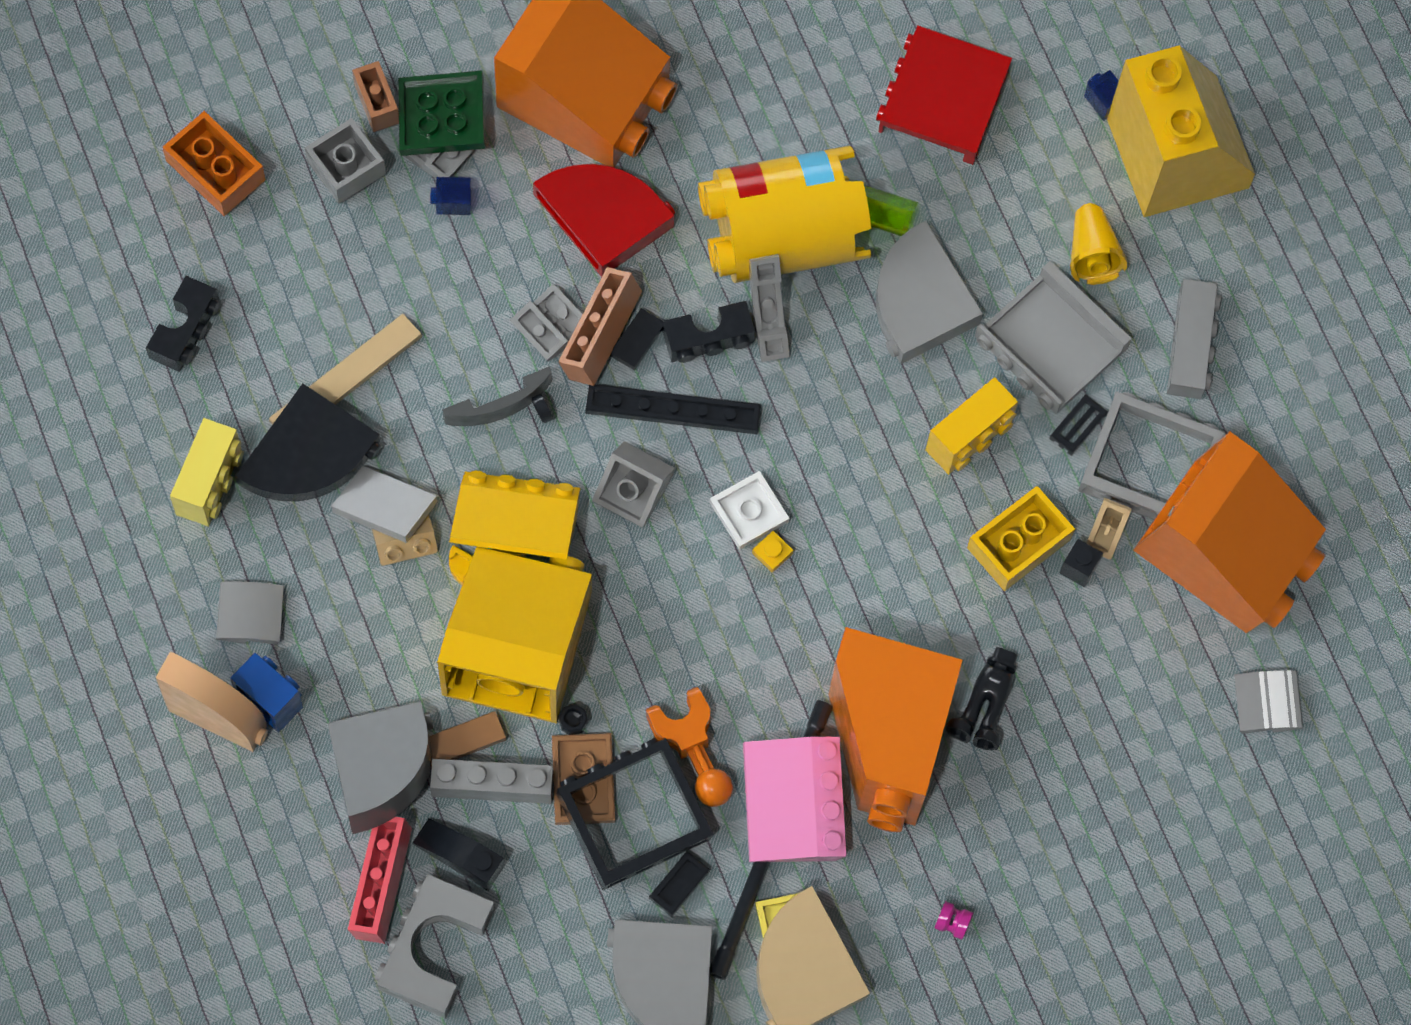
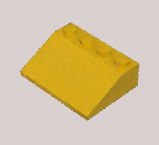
(515, 514)

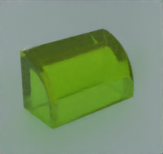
(890, 211)

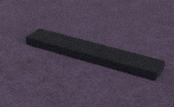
(673, 409)

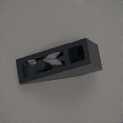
(460, 853)

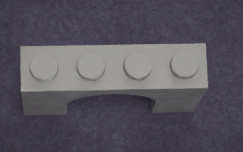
(434, 903)

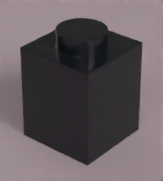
(1081, 563)

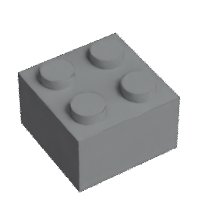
(345, 160)

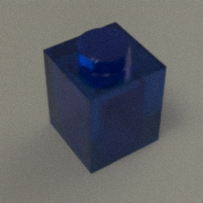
(1100, 92)
(452, 196)

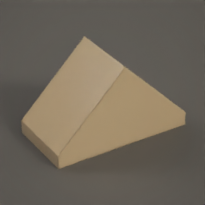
(1108, 527)

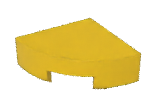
(459, 563)

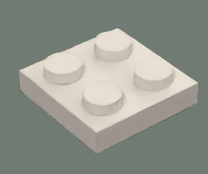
(749, 510)

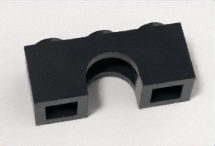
(687, 342)
(175, 345)

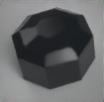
(573, 719)

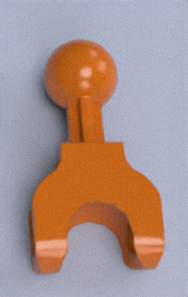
(690, 739)

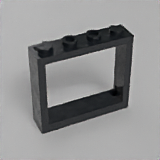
(655, 857)

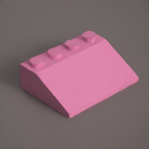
(794, 800)

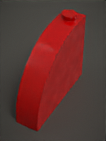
(604, 211)

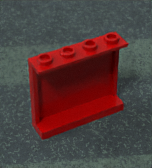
(944, 91)

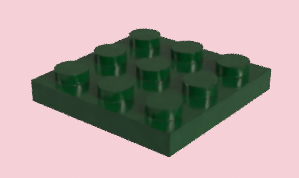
(441, 113)

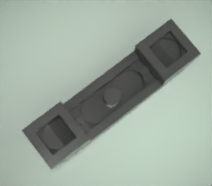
(465, 415)

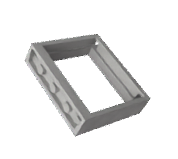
(1153, 412)

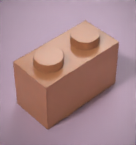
(376, 96)

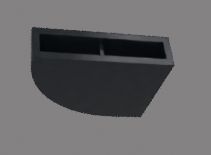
(308, 450)

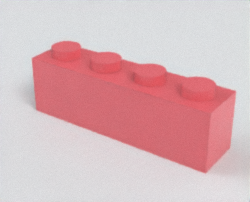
(380, 880)

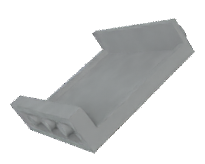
(1053, 338)

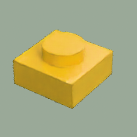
(772, 551)

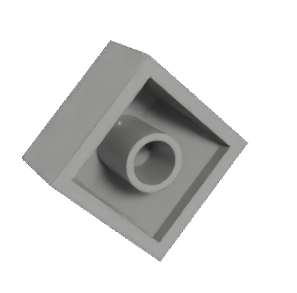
(633, 484)

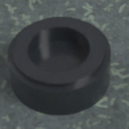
(542, 408)

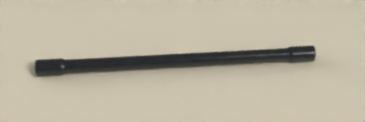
(726, 952)

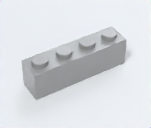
(1192, 339)
(491, 781)

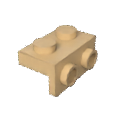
(393, 550)

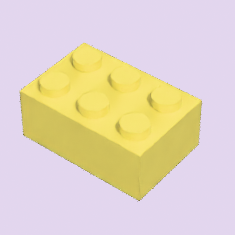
(207, 472)

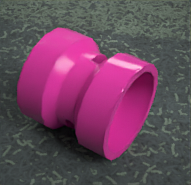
(960, 921)

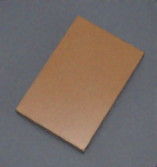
(575, 756)

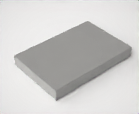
(384, 504)

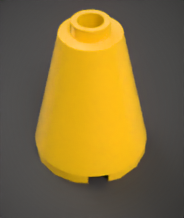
(1095, 248)

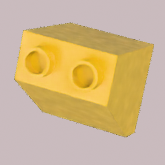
(1176, 132)
(515, 632)

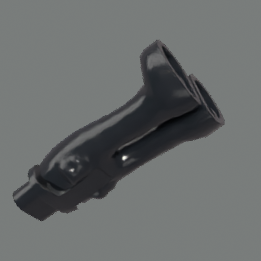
(992, 685)

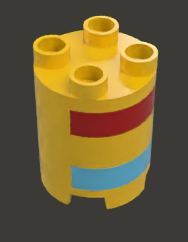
(785, 208)

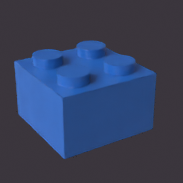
(269, 691)

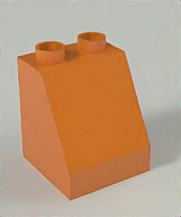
(583, 77)
(1235, 535)
(890, 722)

